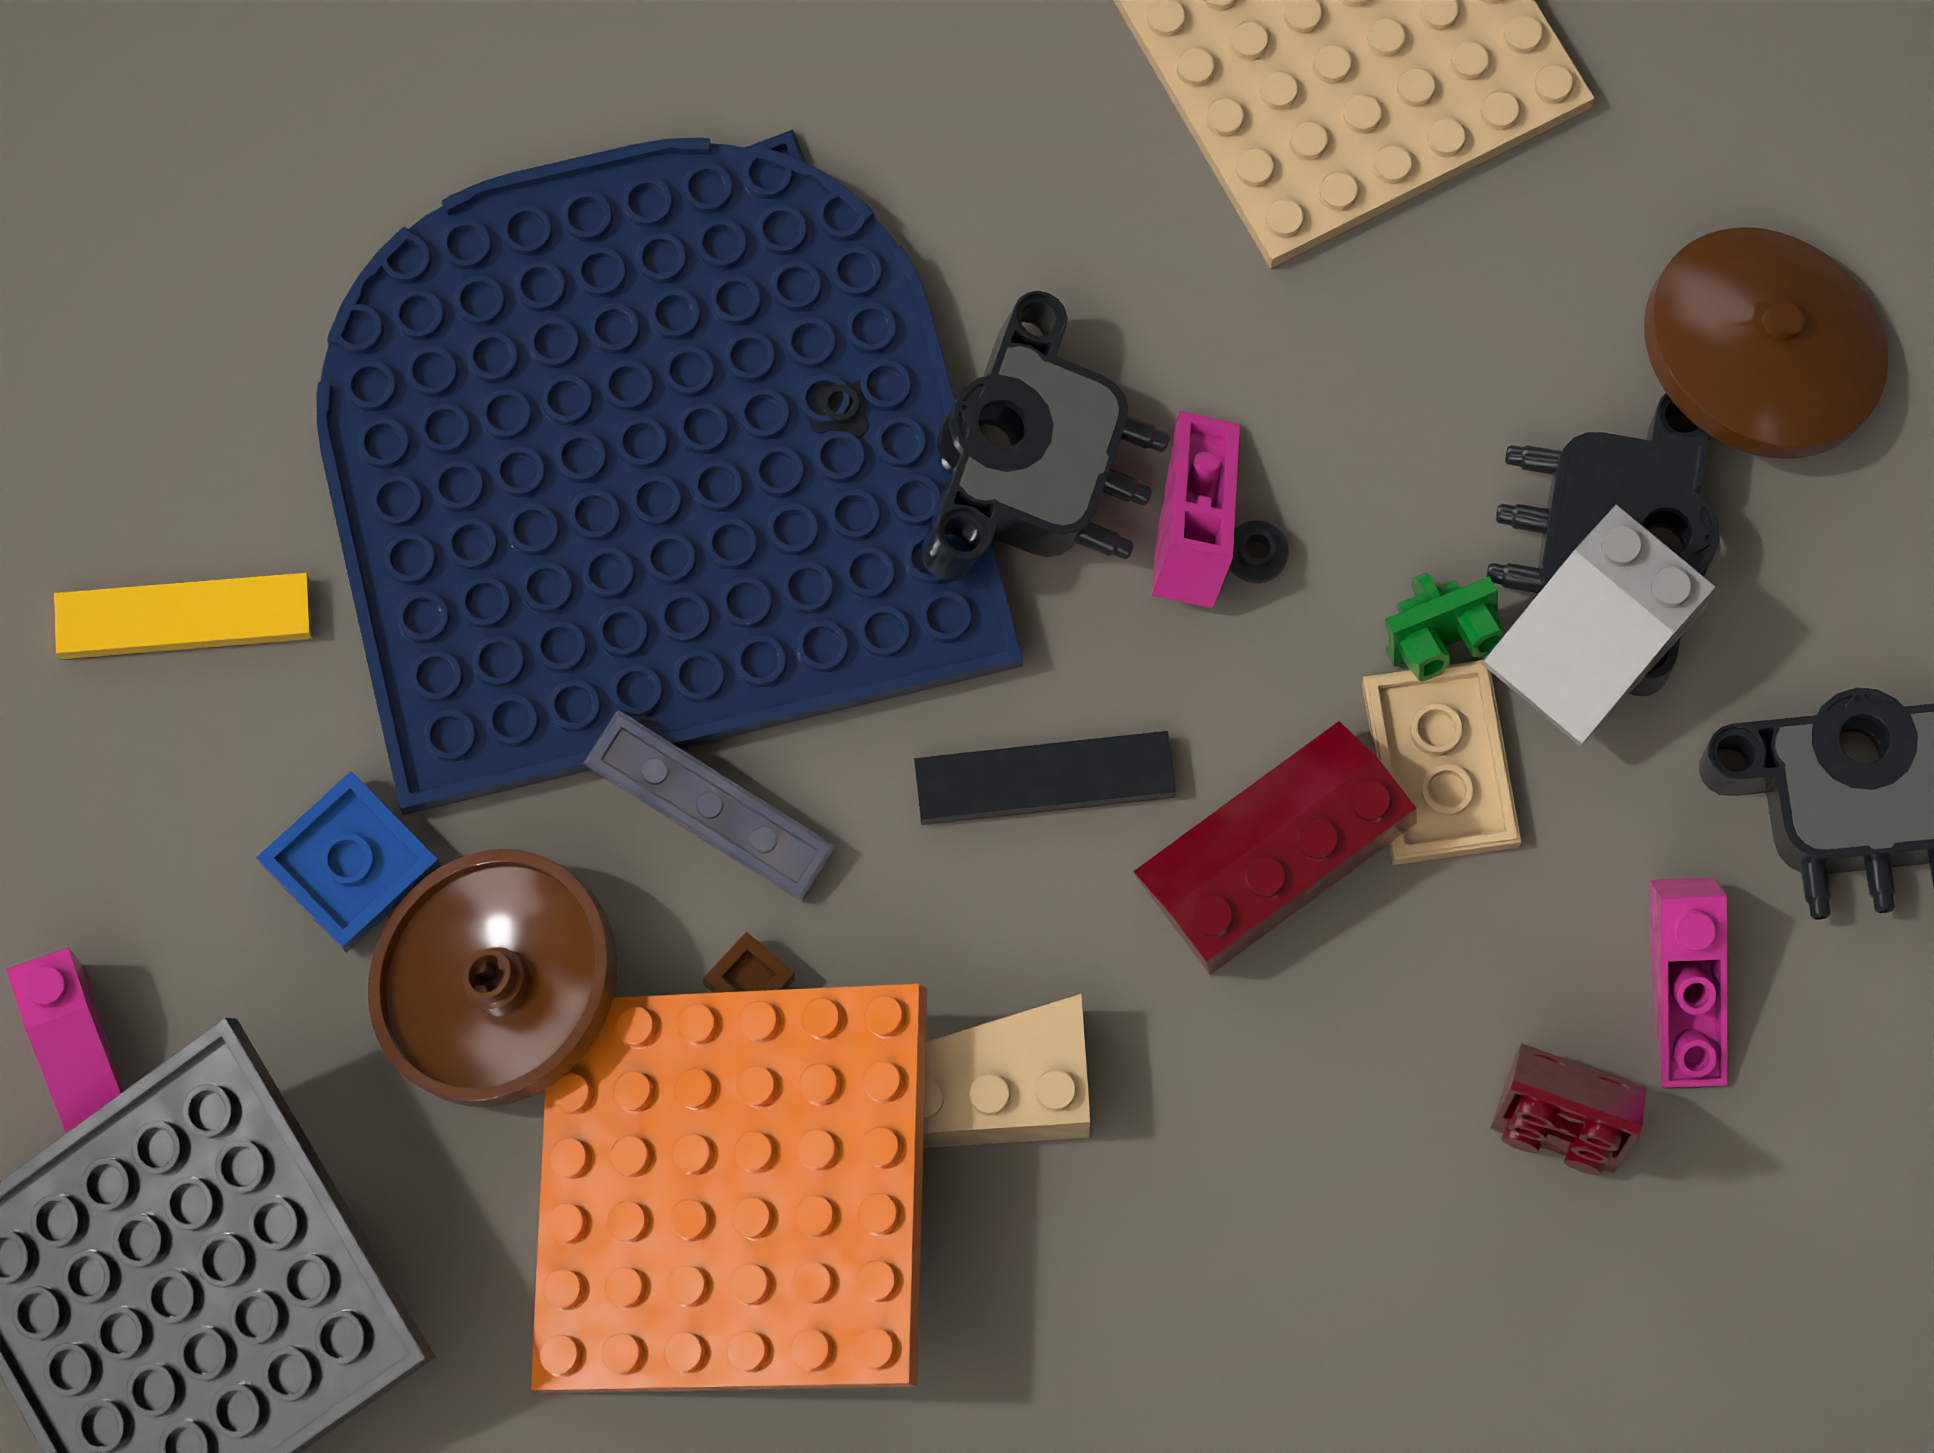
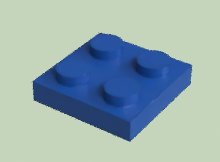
(348, 861)

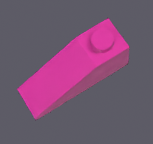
(1197, 511)
(66, 1034)

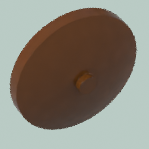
(1765, 343)
(492, 978)

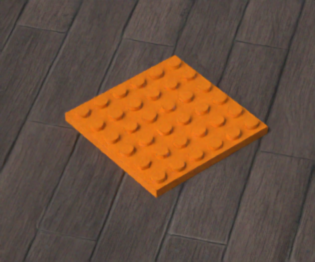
(735, 1195)

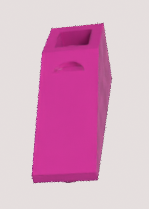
(1689, 980)

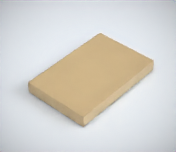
(1448, 758)

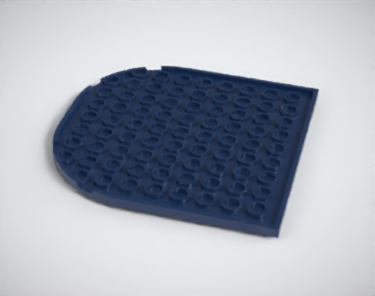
(596, 472)

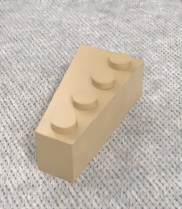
(1009, 1080)

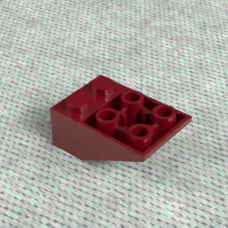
(1569, 1111)

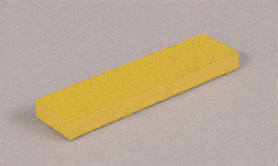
(183, 616)

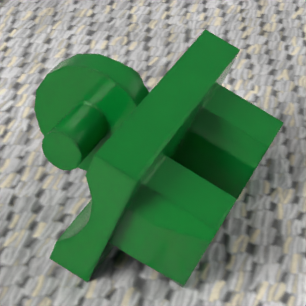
(1440, 618)

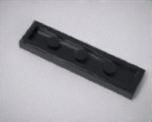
(1044, 777)

